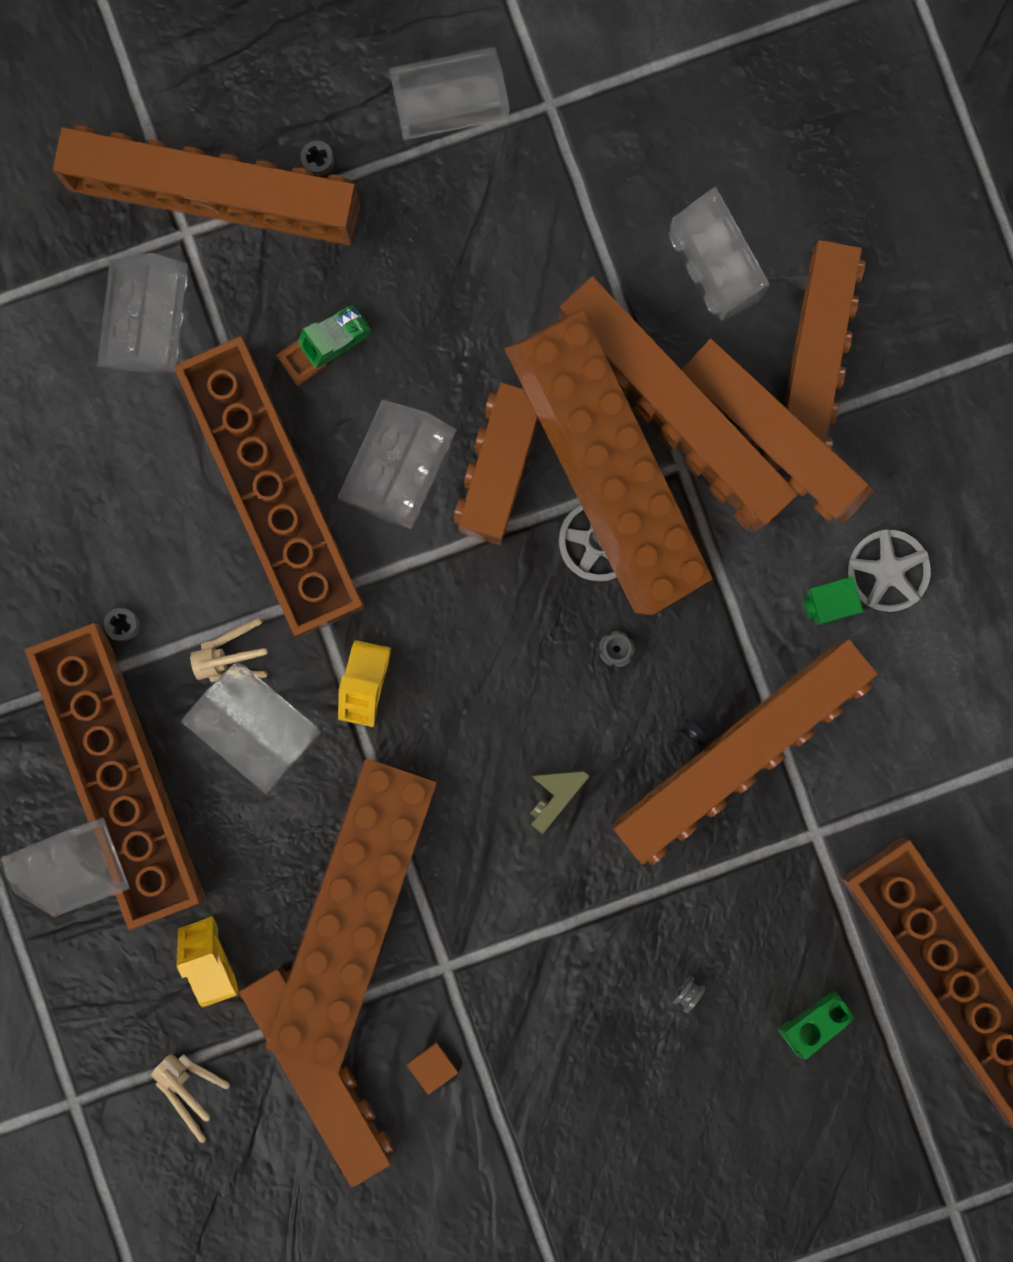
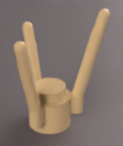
(212, 662)
(170, 1079)

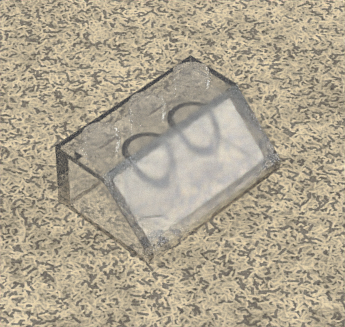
(449, 93)
(718, 255)
(142, 314)
(397, 463)
(251, 727)
(67, 869)

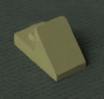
(563, 787)

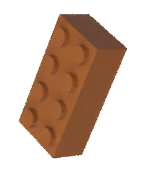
(500, 465)

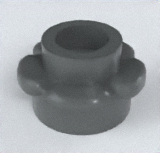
(619, 639)

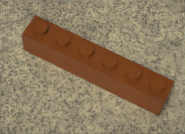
(823, 336)
(779, 433)
(327, 1095)

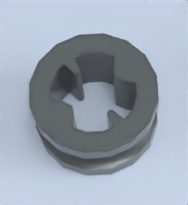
(323, 149)
(131, 619)
(688, 994)

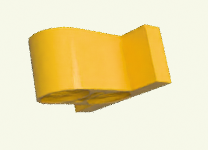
(363, 683)
(205, 963)

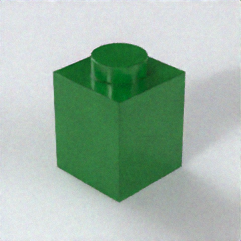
(832, 601)

